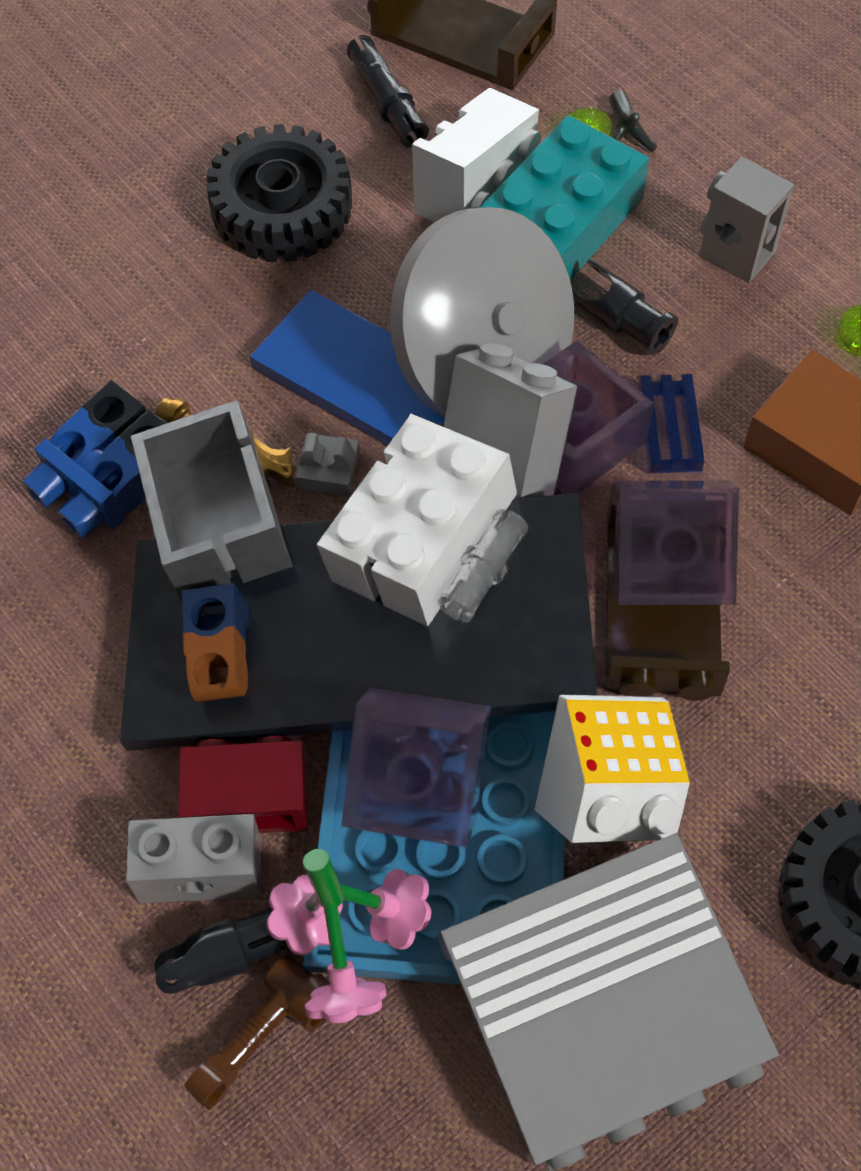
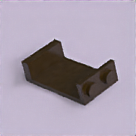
(468, 34)
(661, 645)

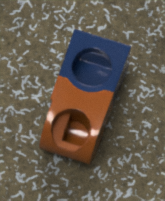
(215, 642)

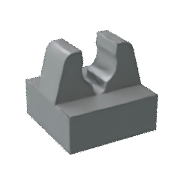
(327, 464)

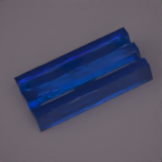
(667, 389)

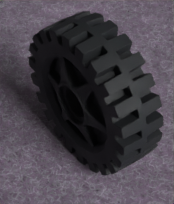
(279, 193)
(824, 892)

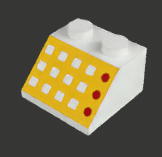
(613, 770)

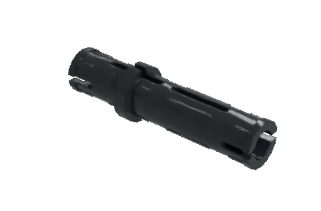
(394, 101)

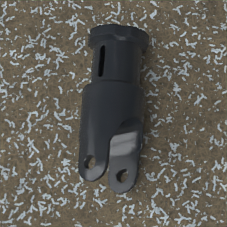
(627, 310)
(217, 953)

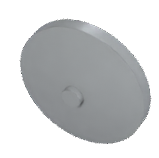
(473, 284)

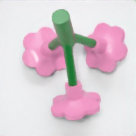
(309, 916)

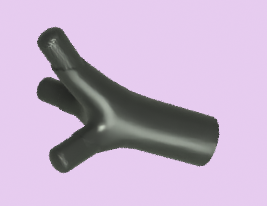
(628, 120)

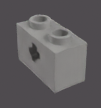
(744, 218)
(194, 858)

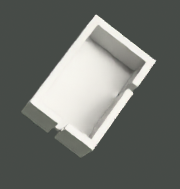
(417, 517)

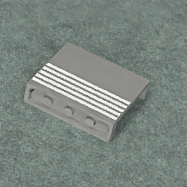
(608, 1001)

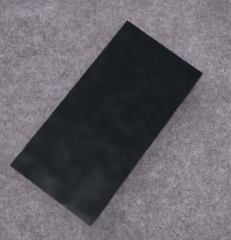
(323, 646)

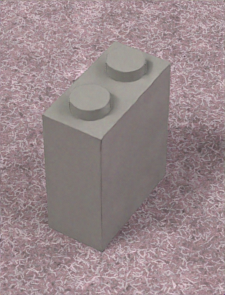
(515, 410)

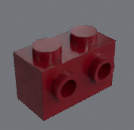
(246, 779)

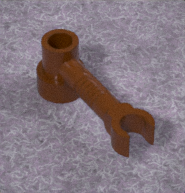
(291, 992)

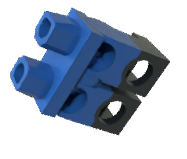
(94, 461)

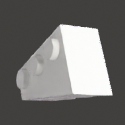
(473, 154)

